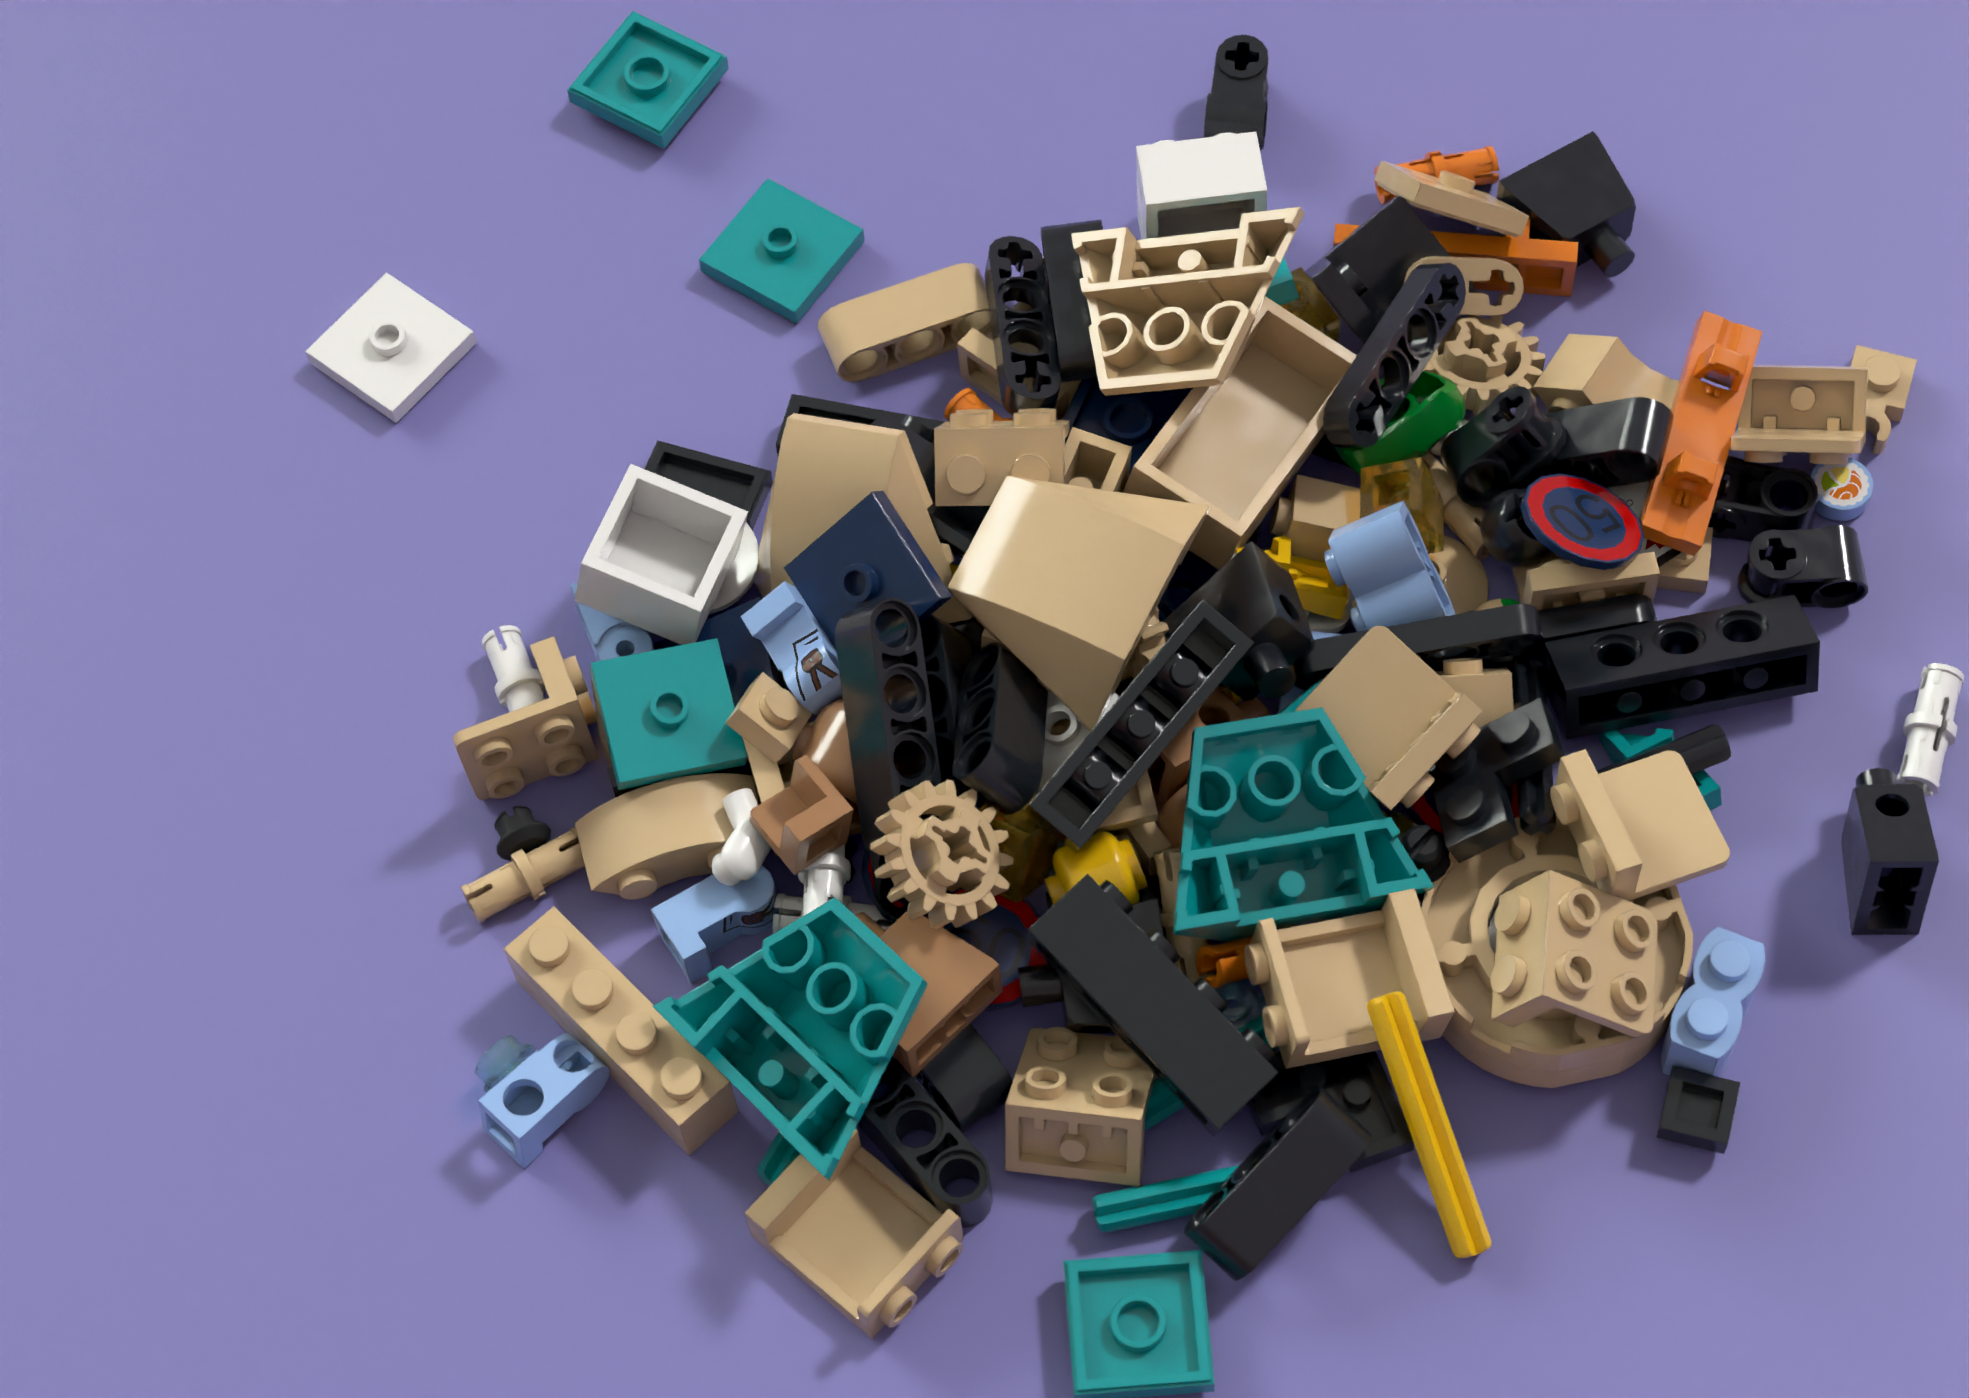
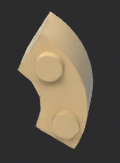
(1599, 371)
(658, 833)

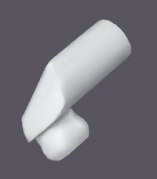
(745, 847)

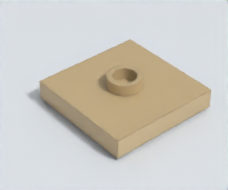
(1451, 197)

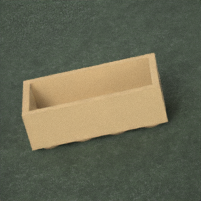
(1246, 437)

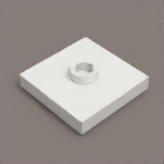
(391, 347)

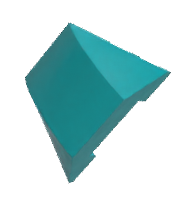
(1282, 830)
(805, 1026)

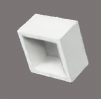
(1198, 184)
(660, 556)

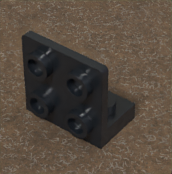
(1371, 266)

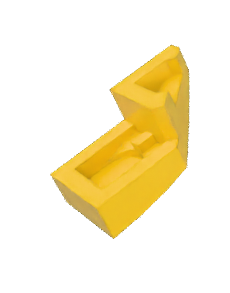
(1312, 580)

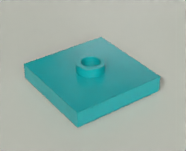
(648, 79)
(782, 250)
(667, 713)
(1138, 1325)

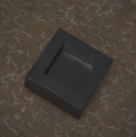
(1698, 1110)

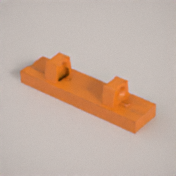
(1545, 265)
(1704, 420)

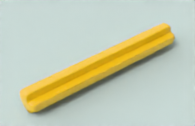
(1429, 1125)

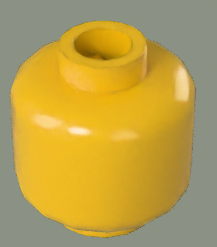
(1101, 859)

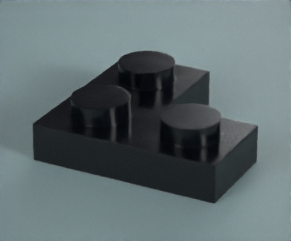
(1473, 786)
(1357, 1085)

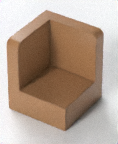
(804, 817)

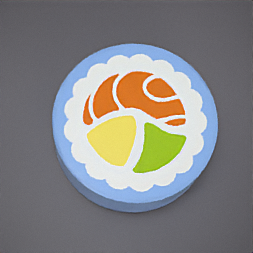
(1842, 490)

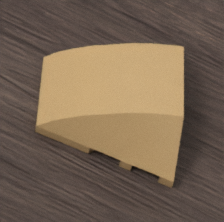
(1178, 304)
(825, 473)
(1073, 580)

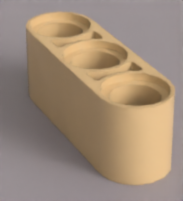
(905, 322)

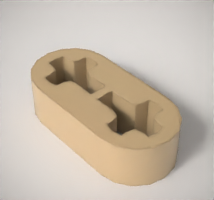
(1480, 270)

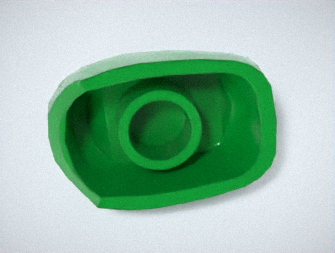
(1423, 418)

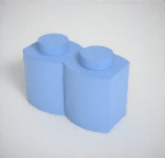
(1387, 570)
(1713, 1003)

